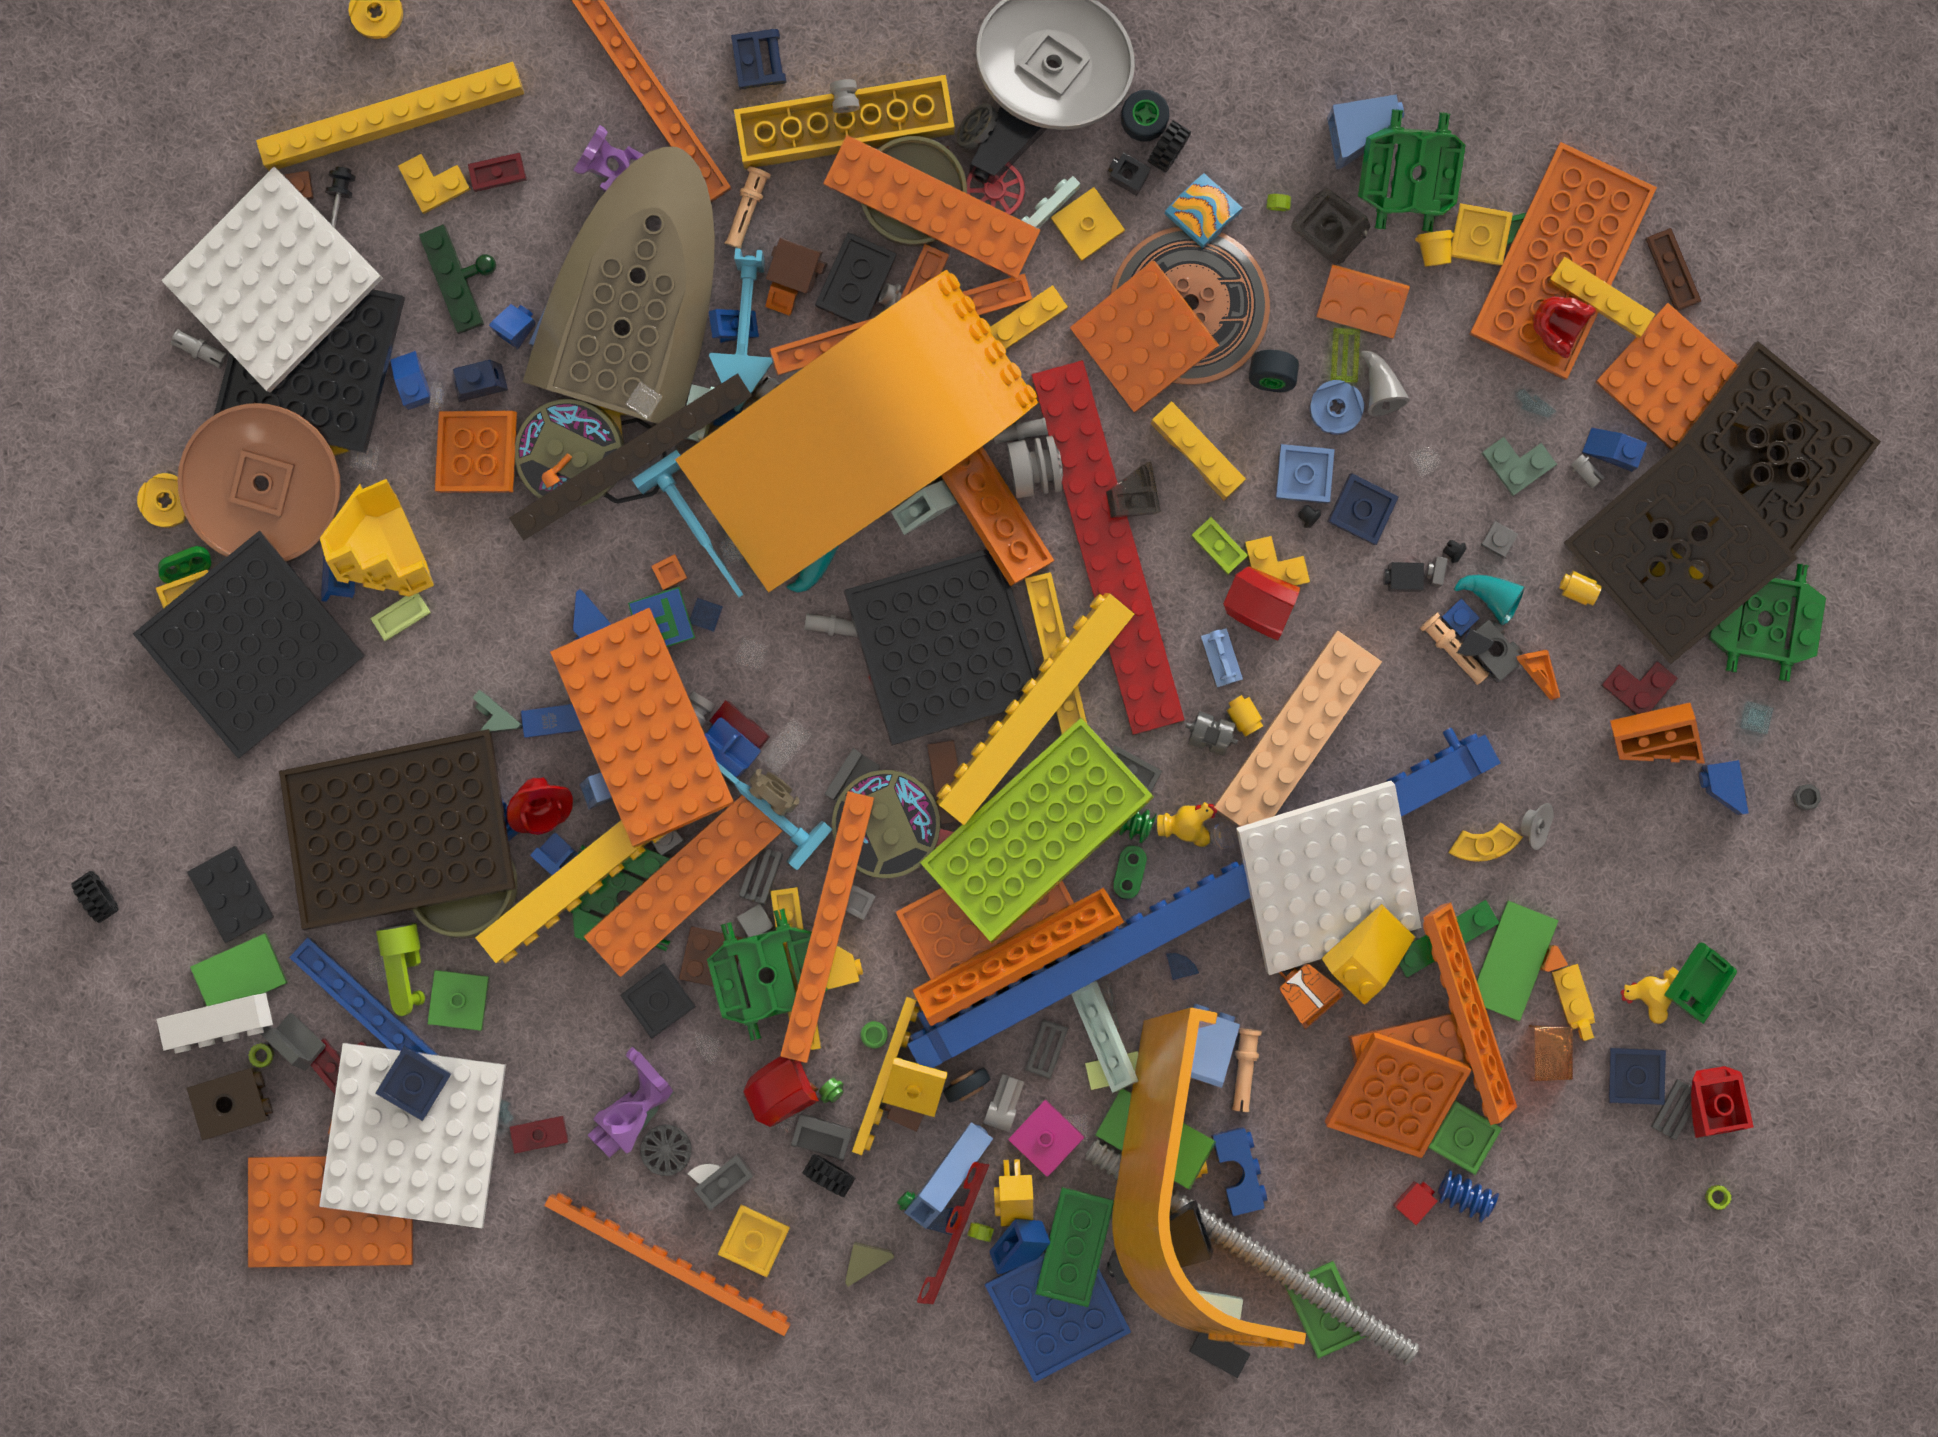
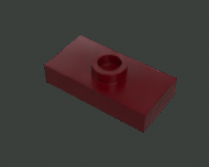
(497, 172)
(538, 1134)

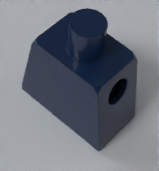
(479, 380)

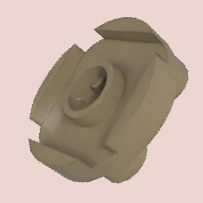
(773, 791)

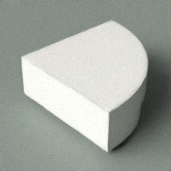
(703, 1171)

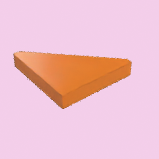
(1541, 670)

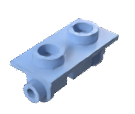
(1221, 657)

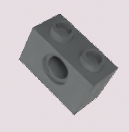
(1507, 661)

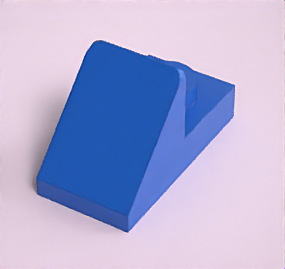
(726, 323)

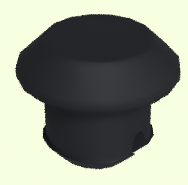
(1309, 516)
(1455, 550)

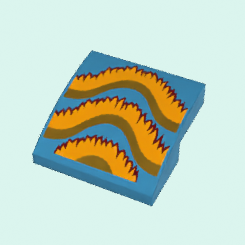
(1203, 210)

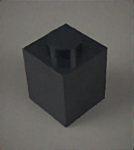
(1404, 577)

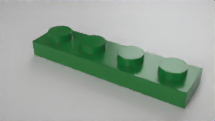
(1471, 924)

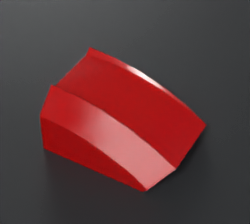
(1261, 601)
(779, 1091)
(1719, 1102)

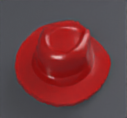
(539, 807)

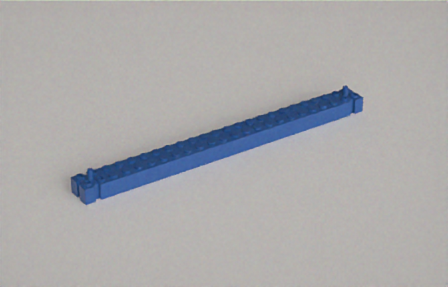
(1166, 921)

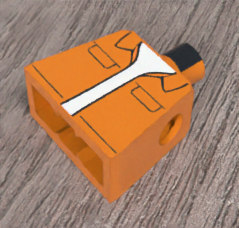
(1308, 993)

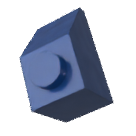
(513, 325)
(410, 380)
(1615, 448)
(587, 616)
(1725, 785)
(1019, 1245)

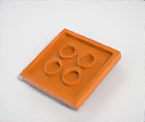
(475, 451)

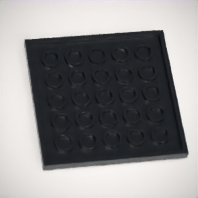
(337, 381)
(248, 644)
(942, 645)

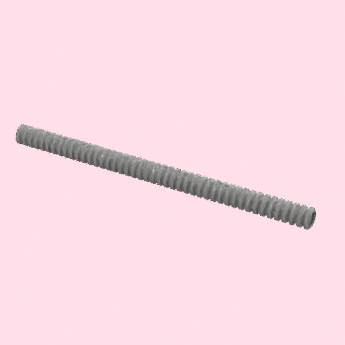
(1279, 1269)

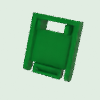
(1704, 978)

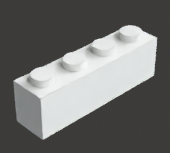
(214, 1022)

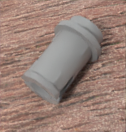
(1587, 471)

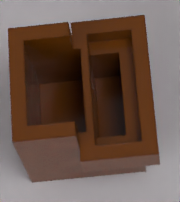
(795, 266)

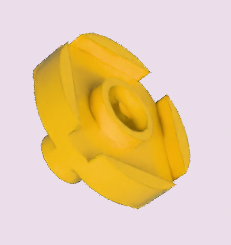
(377, 27)
(149, 503)

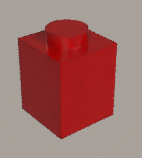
(1416, 1202)

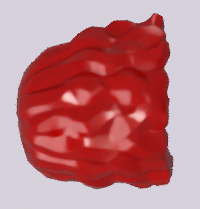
(1560, 322)

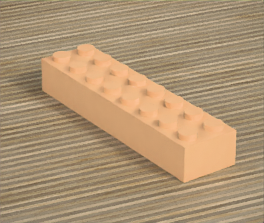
(1298, 732)

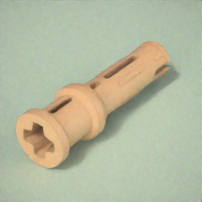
(750, 193)
(1446, 639)
(1246, 1056)

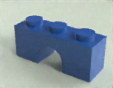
(1246, 1194)

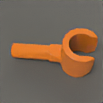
(550, 477)

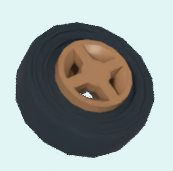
(966, 1085)

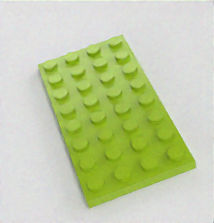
(1036, 830)

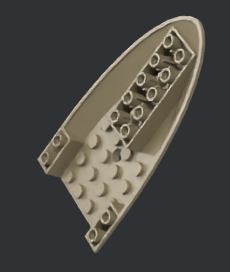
(666, 313)

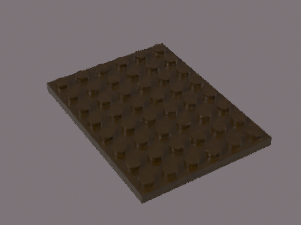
(397, 830)

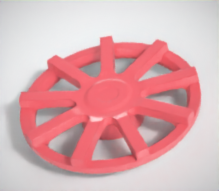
(997, 191)

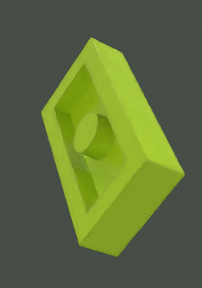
(1219, 545)

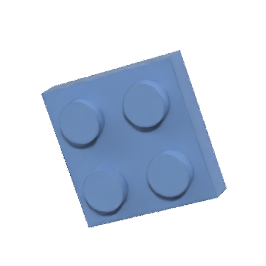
(1305, 473)

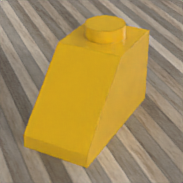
(844, 969)

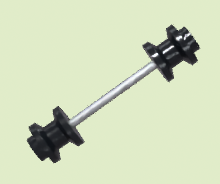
(339, 188)

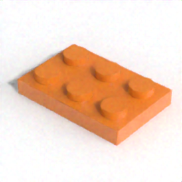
(1362, 301)

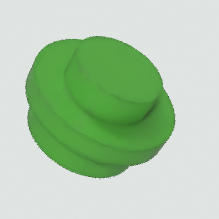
(874, 1034)
(831, 1090)

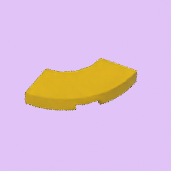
(1485, 846)

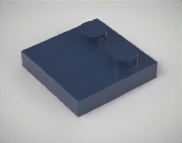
(1362, 509)
(1637, 1076)
(413, 1083)

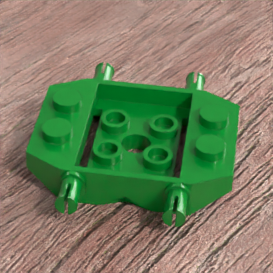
(1441, 166)
(1769, 641)
(605, 898)
(754, 954)

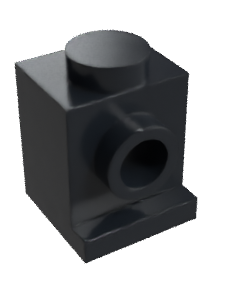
(1126, 163)

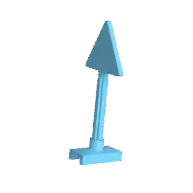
(749, 368)
(661, 474)
(806, 842)

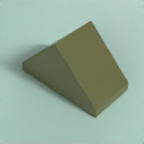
(865, 1260)

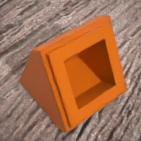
(1553, 959)

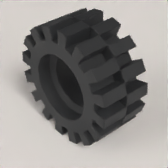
(1169, 146)
(94, 897)
(828, 1175)

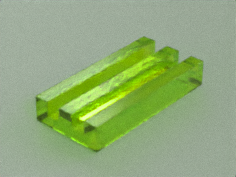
(1346, 332)

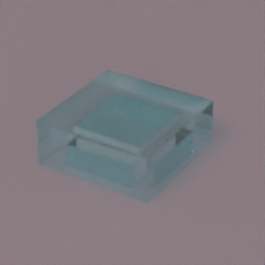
(1756, 717)

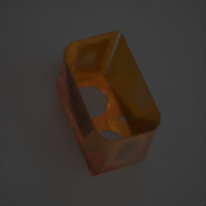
(1553, 1053)

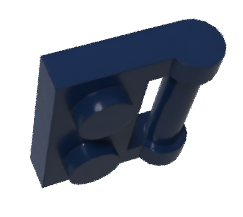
(749, 59)

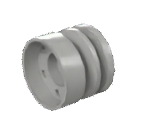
(1035, 467)

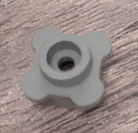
(889, 295)

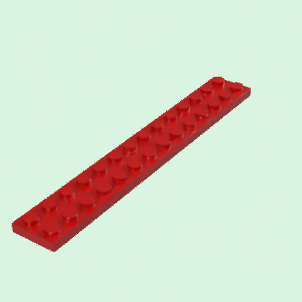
(1108, 545)

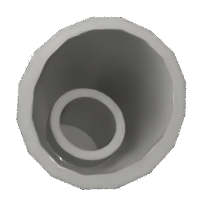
(1383, 386)

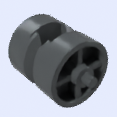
(1211, 733)

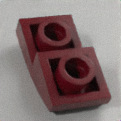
(741, 723)

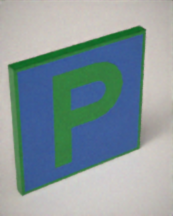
(669, 614)

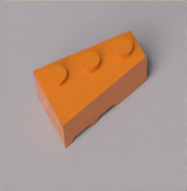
(1659, 735)

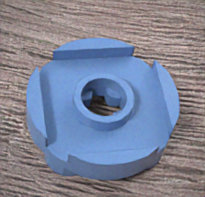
(1344, 394)

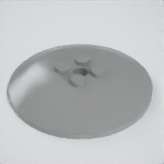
(1077, 34)

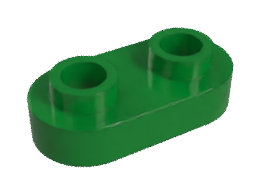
(184, 564)
(1130, 872)

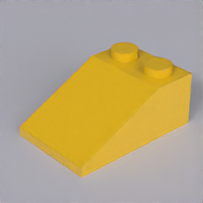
(1369, 954)

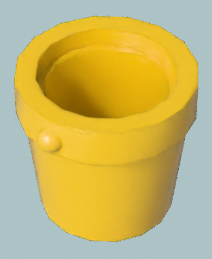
(1435, 247)

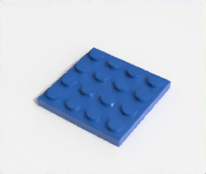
(1050, 1330)

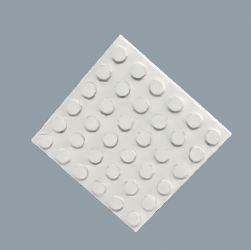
(272, 279)
(1326, 871)
(405, 1166)

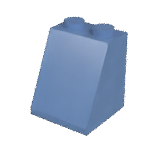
(1355, 121)
(1214, 1049)

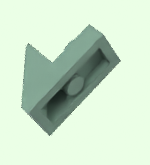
(501, 719)

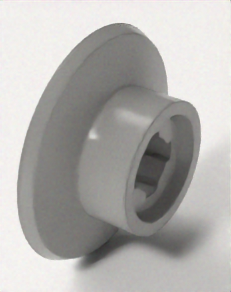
(1537, 825)

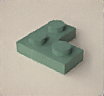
(1515, 471)

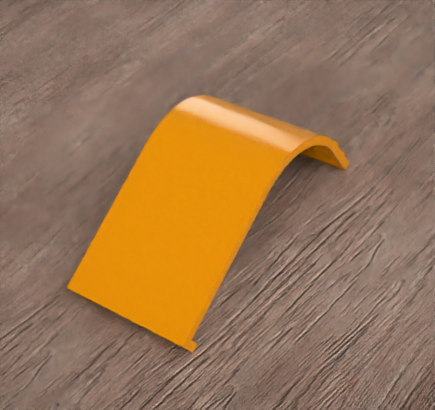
(858, 430)
(1147, 1182)

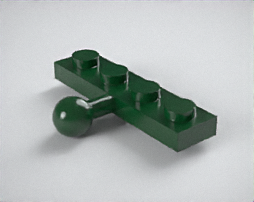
(453, 279)

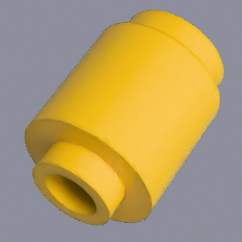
(1580, 588)
(1244, 715)

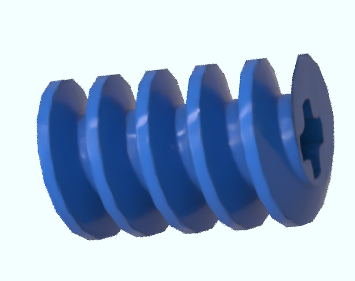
(1466, 1196)

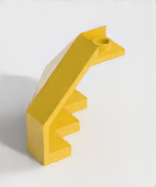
(375, 543)

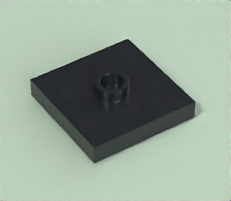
(658, 1000)

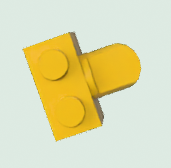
(1014, 1195)

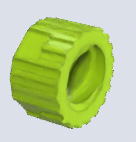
(1278, 202)
(270, 1054)
(1726, 1200)
(980, 1231)

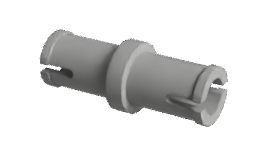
(198, 348)
(1022, 430)
(830, 625)

